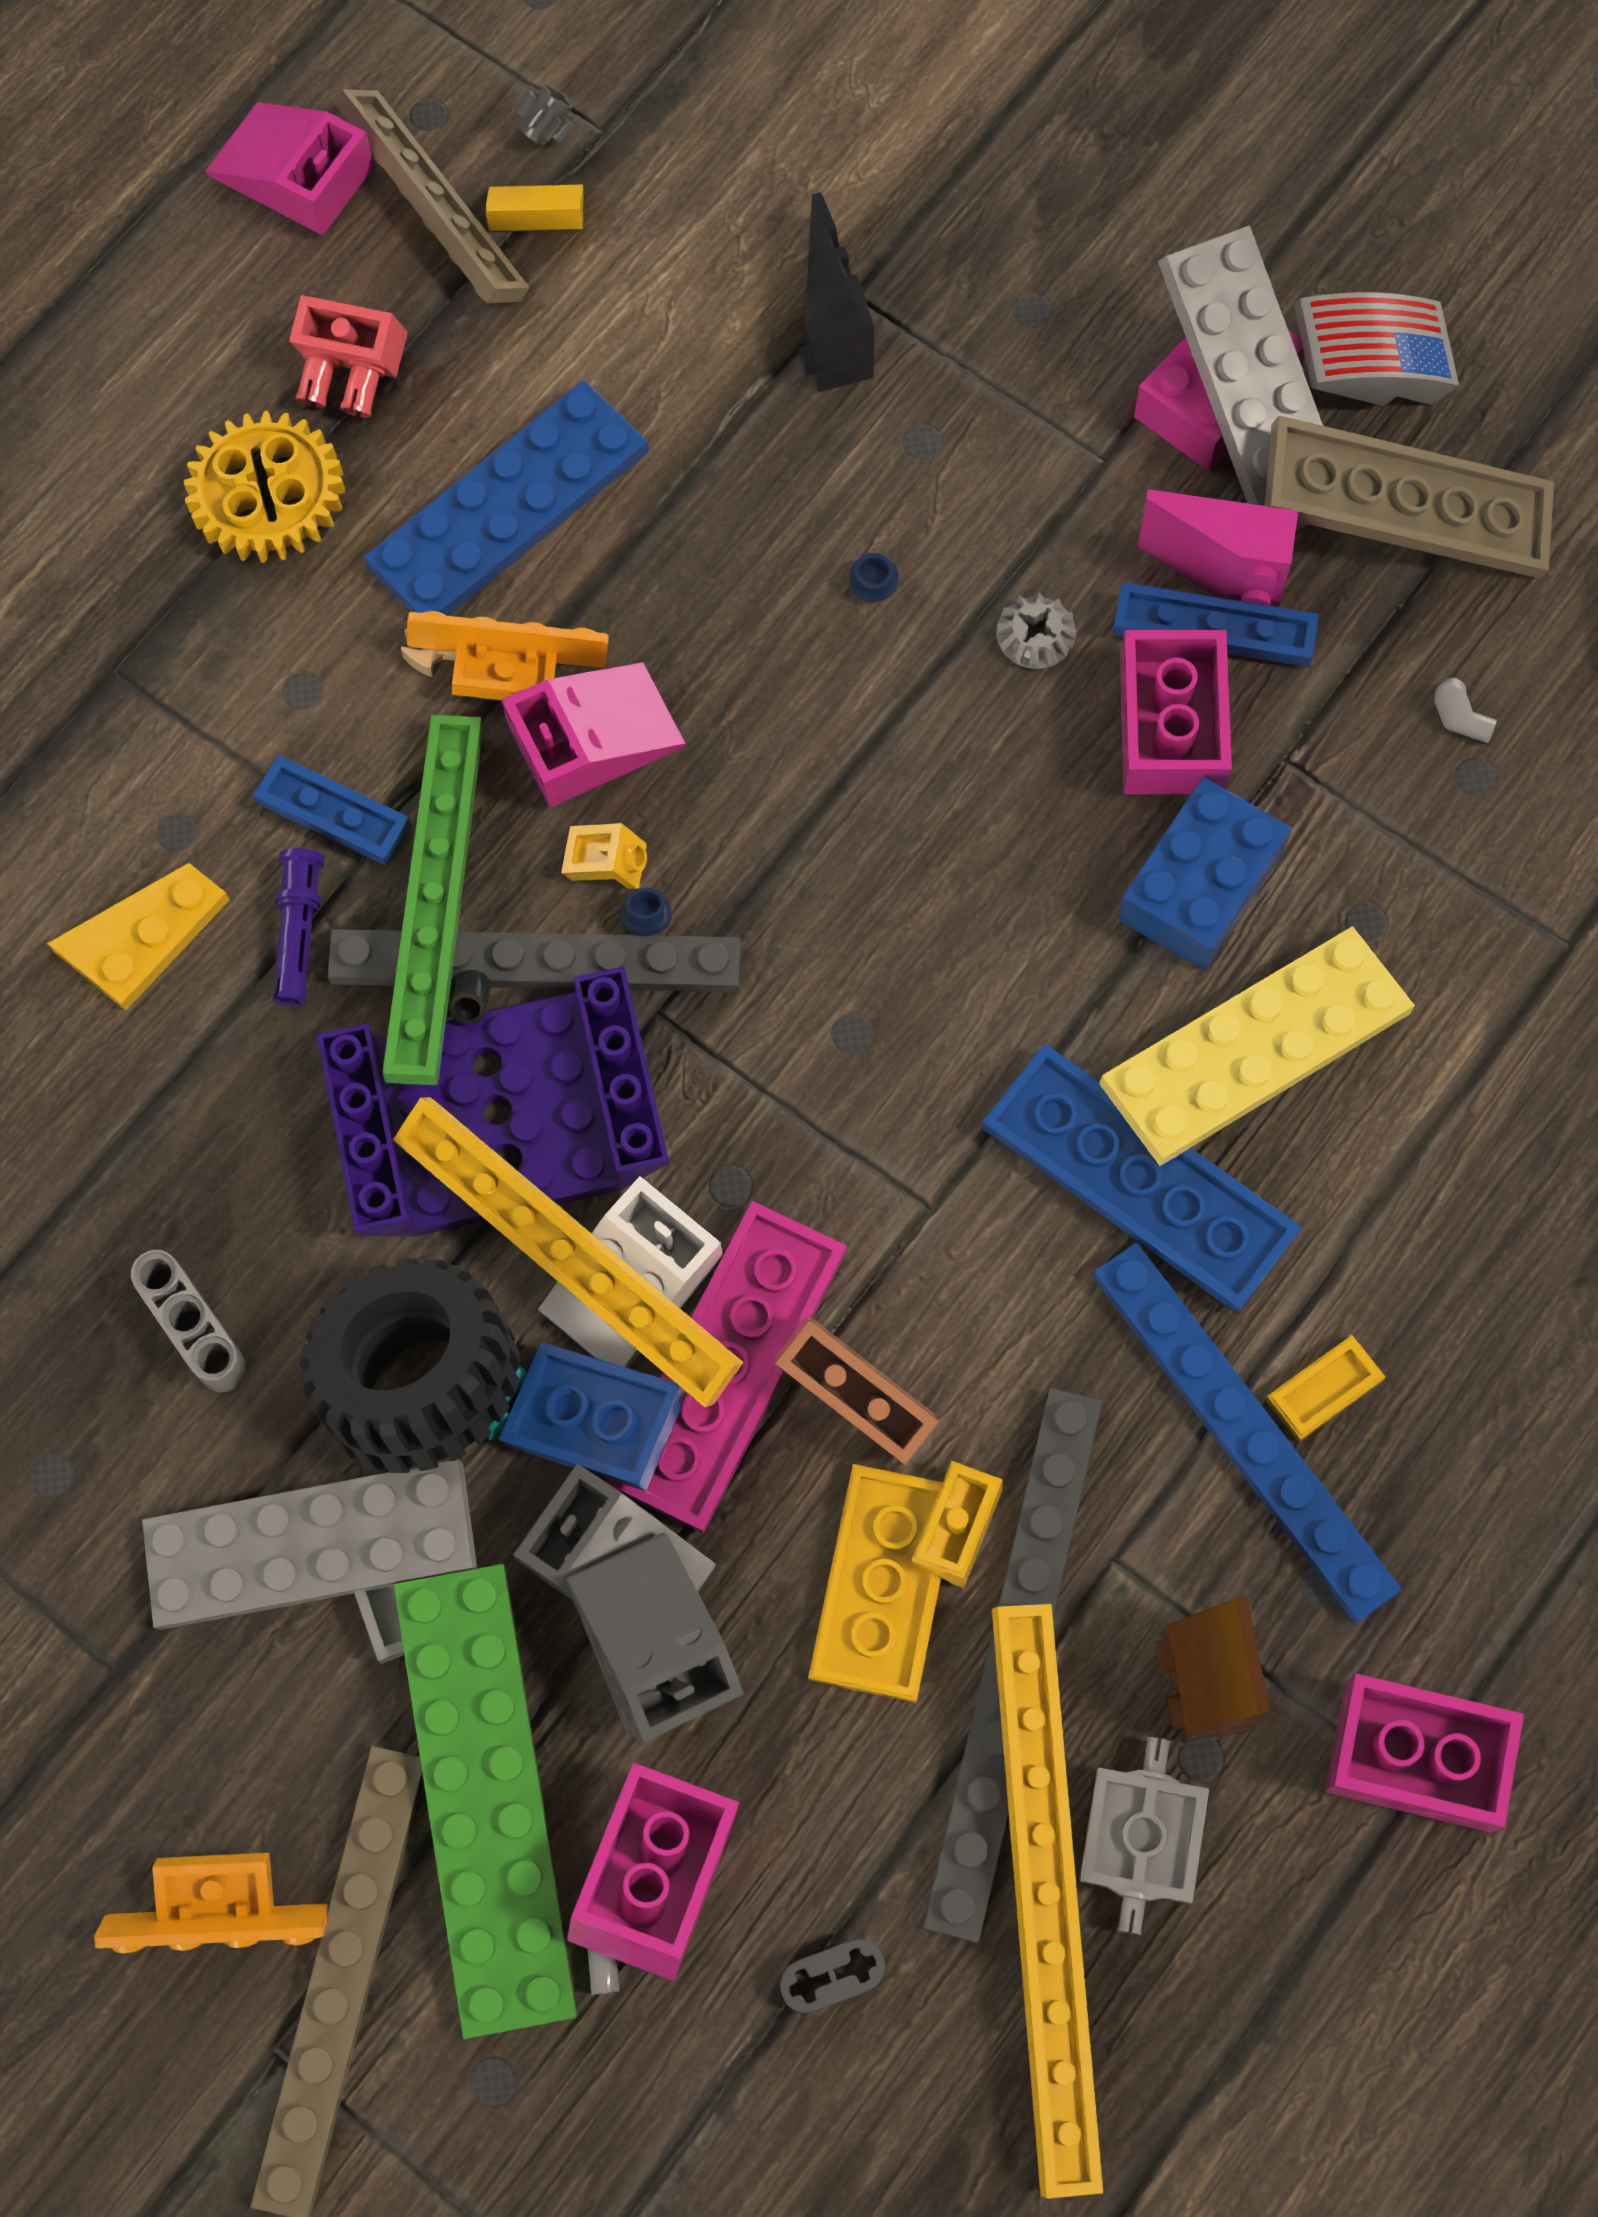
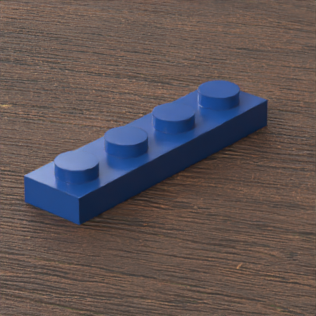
(1250, 627)

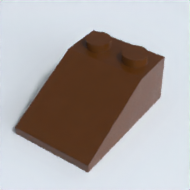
(1213, 1672)

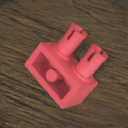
(346, 337)

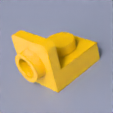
(604, 853)

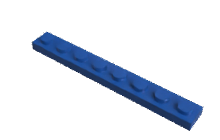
(1247, 1434)

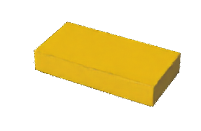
(1325, 1388)

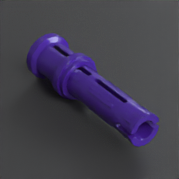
(297, 904)

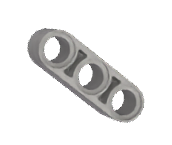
(174, 1301)

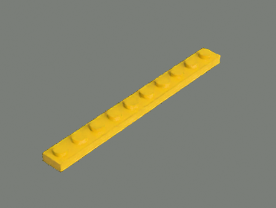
(1046, 1903)

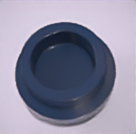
(873, 577)
(645, 912)

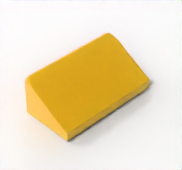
(535, 208)
(958, 1523)

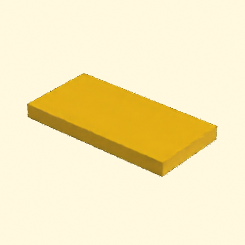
(876, 1598)

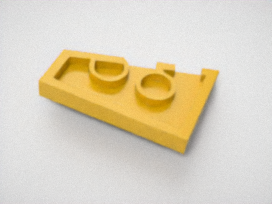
(142, 934)

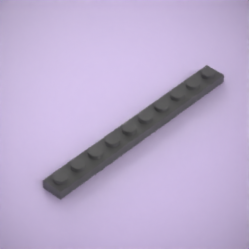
(1032, 1578)

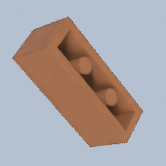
(856, 1389)

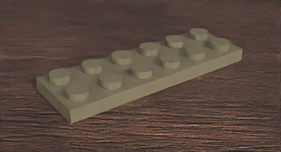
(1410, 497)

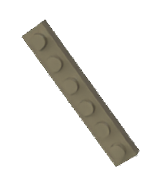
(433, 197)

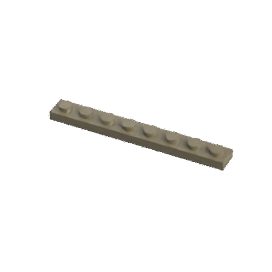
(339, 1985)

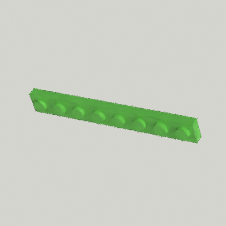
(433, 901)

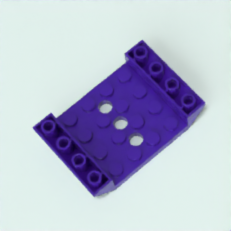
(567, 1072)

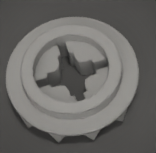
(1041, 650)

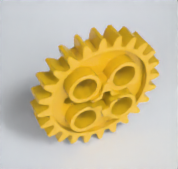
(220, 497)

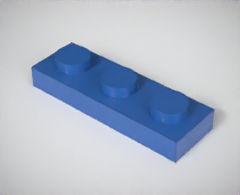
(332, 810)

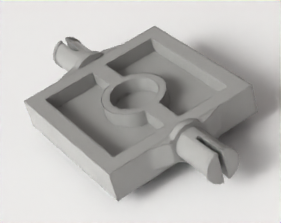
(1144, 1836)

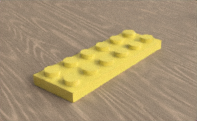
(1255, 1045)

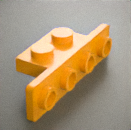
(503, 657)
(212, 1903)

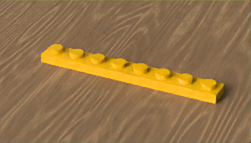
(568, 1252)

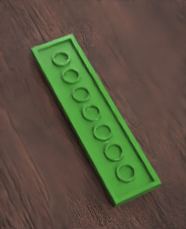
(485, 1802)

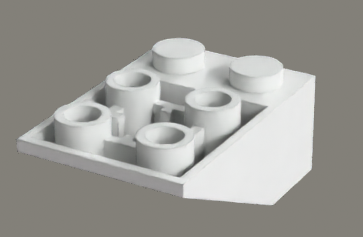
(658, 1245)

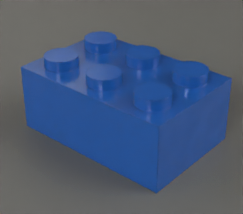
(1204, 873)

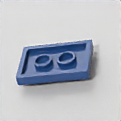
(593, 1416)

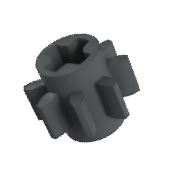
(544, 114)

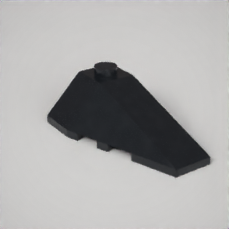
(836, 312)

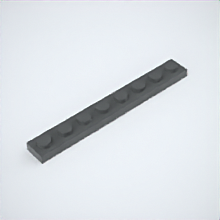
(551, 959)

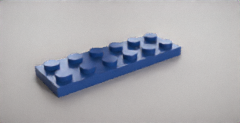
(507, 503)
(1179, 1210)

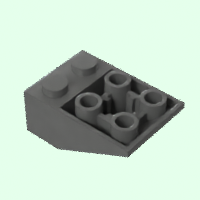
(590, 1524)
(653, 1638)

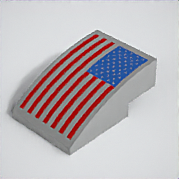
(1376, 346)

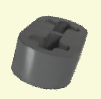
(827, 1962)

